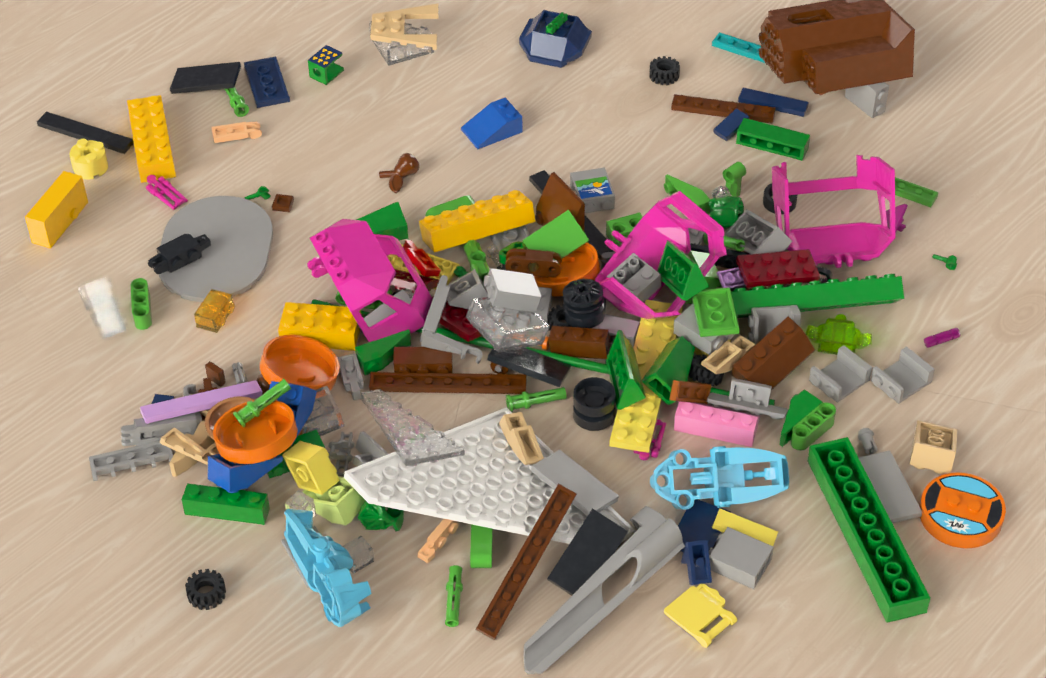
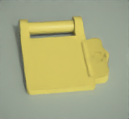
(698, 609)

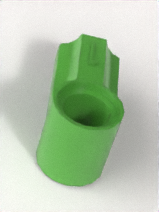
(733, 178)

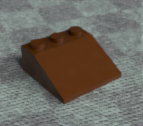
(556, 200)

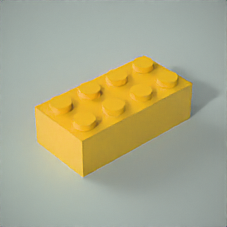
(324, 323)

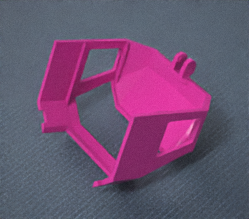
(843, 241)
(648, 243)
(364, 274)

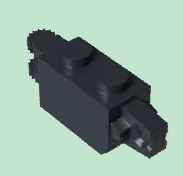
(178, 253)

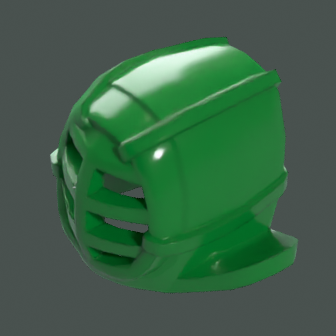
(726, 210)
(377, 517)

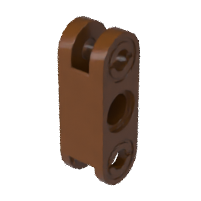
(521, 261)

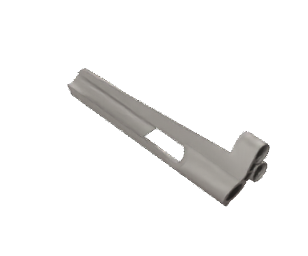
(652, 546)

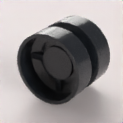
(594, 404)

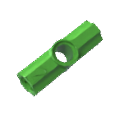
(476, 258)

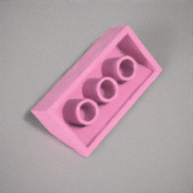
(716, 423)

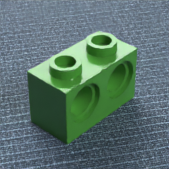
(623, 225)

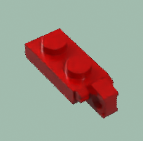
(421, 260)

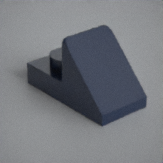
(698, 562)

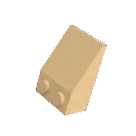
(933, 447)

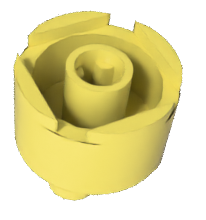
(88, 158)

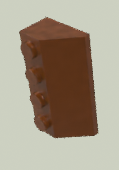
(774, 355)

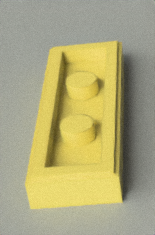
(726, 519)

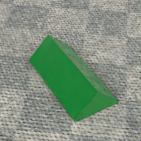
(680, 272)
(624, 372)

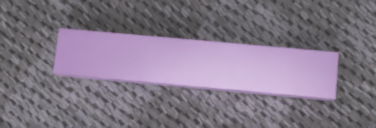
(197, 402)

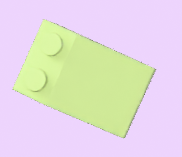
(338, 503)

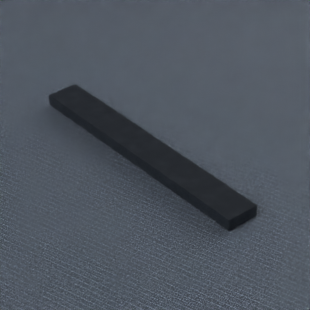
(595, 237)

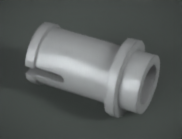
(866, 436)

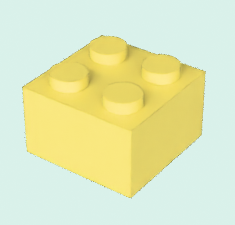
(311, 467)

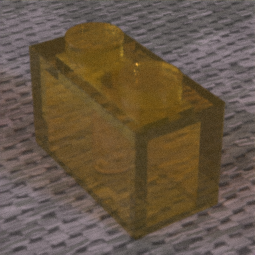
(214, 310)

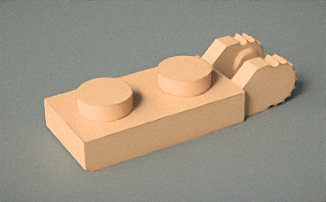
(236, 131)

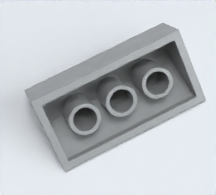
(758, 234)

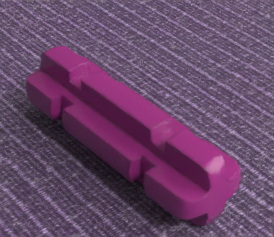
(942, 337)

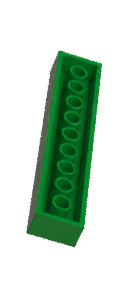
(821, 296)
(868, 530)

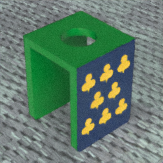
(324, 63)

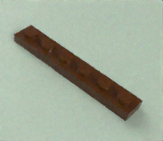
(721, 108)

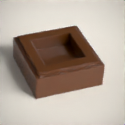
(282, 203)
(215, 373)

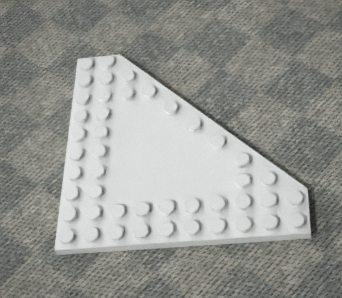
(479, 488)

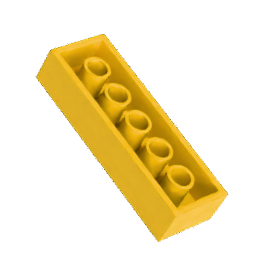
(151, 138)
(477, 220)

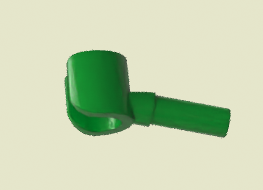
(262, 191)
(950, 261)

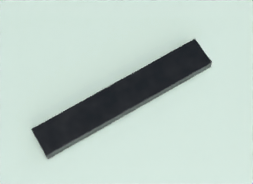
(83, 131)

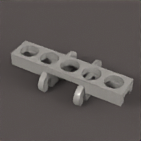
(341, 455)

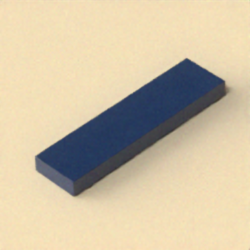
(781, 103)

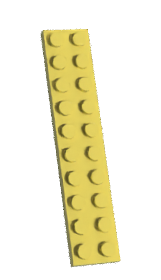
(637, 422)

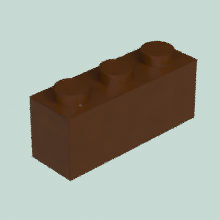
(580, 342)
(422, 360)

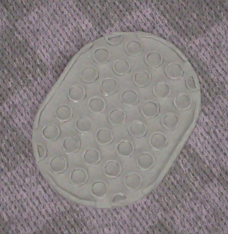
(238, 250)

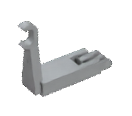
(435, 340)
(144, 433)

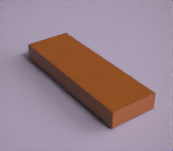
(690, 392)

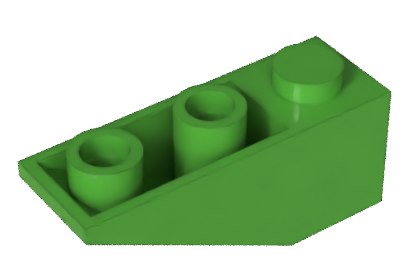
(695, 194)

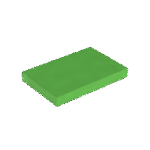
(559, 235)
(715, 312)

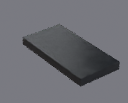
(205, 77)
(532, 365)
(587, 552)

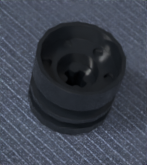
(583, 303)

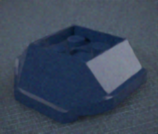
(557, 48)

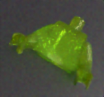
(836, 334)

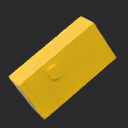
(56, 209)

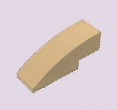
(727, 355)
(521, 438)
(181, 462)

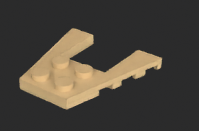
(391, 26)
(178, 441)

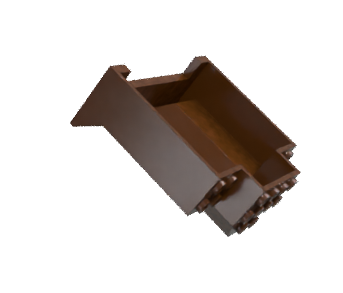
(838, 44)

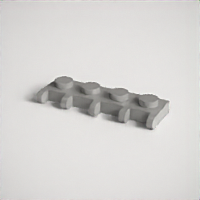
(129, 458)

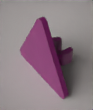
(899, 213)

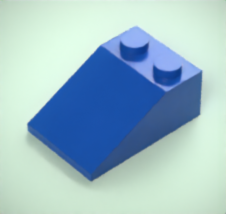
(493, 124)
(237, 476)

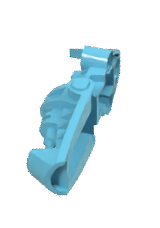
(723, 476)
(325, 568)

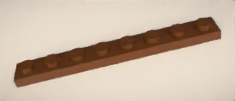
(448, 383)
(526, 562)

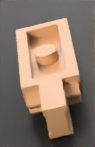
(437, 539)

